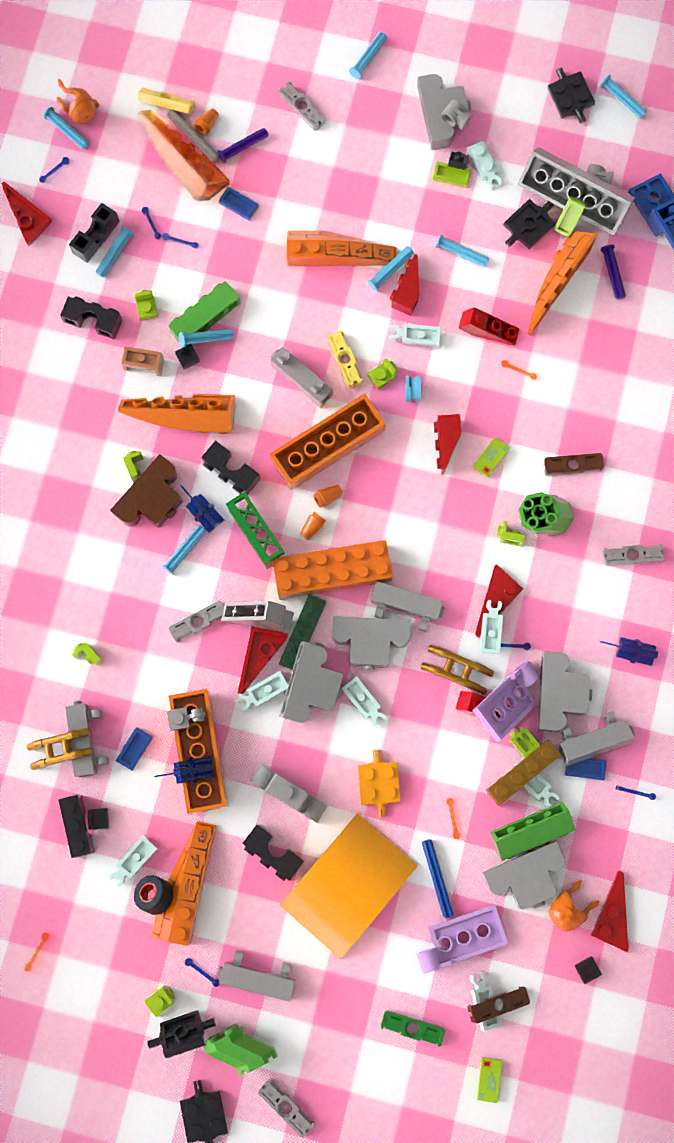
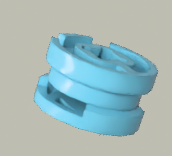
(413, 389)

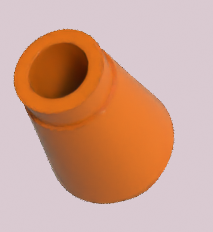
(206, 121)
(326, 496)
(312, 525)

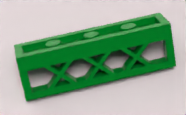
(251, 537)

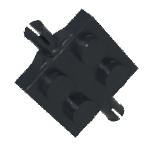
(571, 95)
(529, 224)
(181, 1034)
(203, 1115)

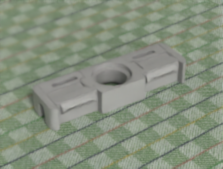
(309, 114)
(645, 555)
(185, 626)
(295, 1119)

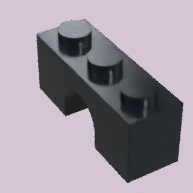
(103, 223)
(77, 310)
(242, 479)
(73, 817)
(257, 844)

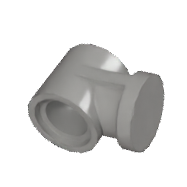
(456, 114)
(600, 172)

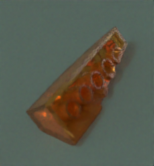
(190, 168)

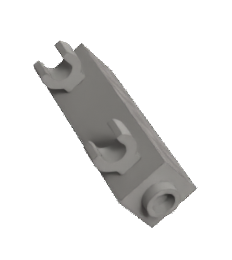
(301, 377)
(407, 602)
(78, 718)
(596, 742)
(255, 980)

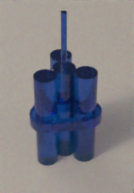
(204, 512)
(635, 651)
(192, 770)

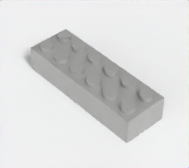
(558, 180)

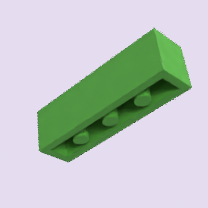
(206, 312)
(532, 831)

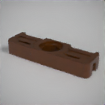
(586, 462)
(511, 1001)

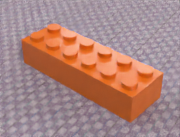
(327, 441)
(332, 569)
(200, 742)

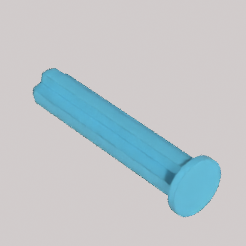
(368, 55)
(622, 96)
(65, 127)
(114, 251)
(462, 251)
(391, 268)
(208, 336)
(184, 550)

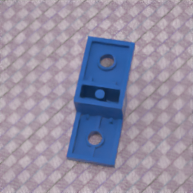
(659, 213)

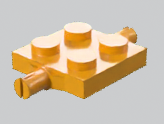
(379, 783)

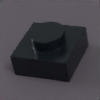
(458, 160)
(187, 356)
(98, 818)
(587, 970)

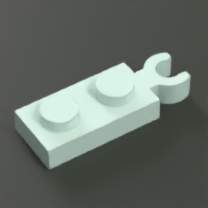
(484, 163)
(417, 335)
(491, 630)
(264, 690)
(363, 700)
(539, 787)
(134, 859)
(479, 994)

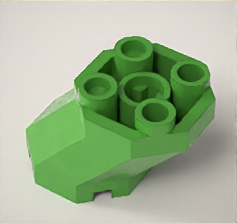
(545, 514)
(239, 1049)

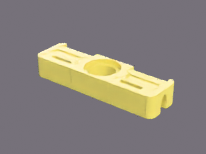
(166, 100)
(349, 369)

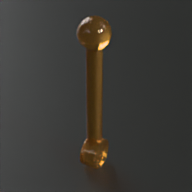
(505, 364)
(456, 835)
(44, 937)

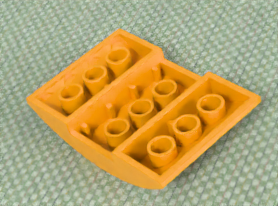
(348, 886)

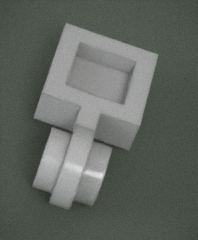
(179, 718)

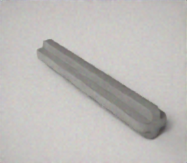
(193, 136)

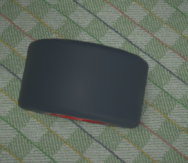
(153, 895)

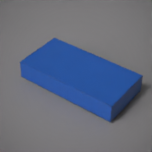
(238, 203)
(134, 749)
(587, 769)

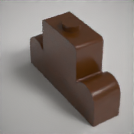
(150, 496)

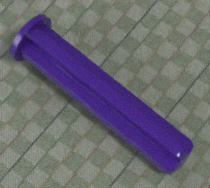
(242, 144)
(613, 271)

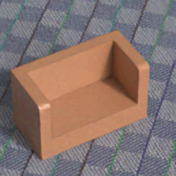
(142, 359)

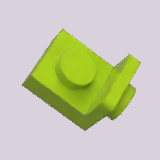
(145, 304)
(383, 373)
(132, 467)
(512, 537)
(90, 654)
(523, 741)
(160, 1000)

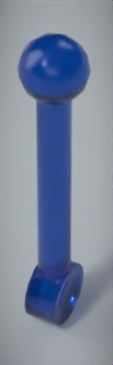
(65, 161)
(145, 211)
(165, 237)
(526, 646)
(652, 796)
(189, 962)

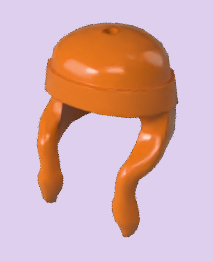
(82, 107)
(563, 912)

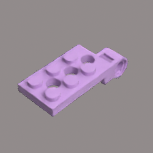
(519, 707)
(437, 958)

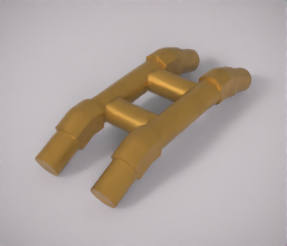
(451, 658)
(64, 739)

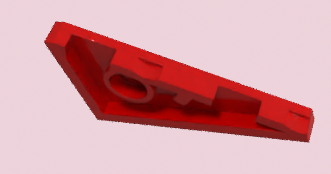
(28, 216)
(500, 588)
(260, 650)
(612, 919)

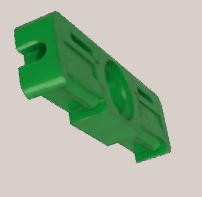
(427, 1031)

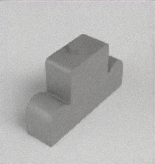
(433, 103)
(258, 614)
(370, 638)
(310, 684)
(560, 692)
(288, 793)
(527, 876)

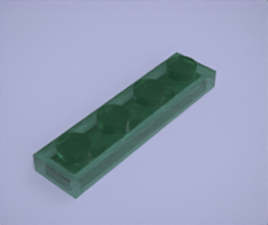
(303, 629)

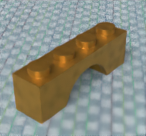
(523, 772)

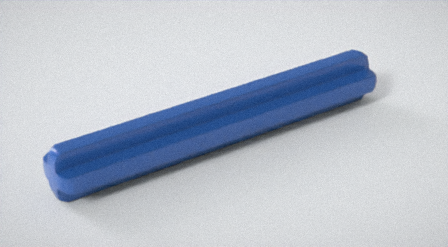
(437, 878)

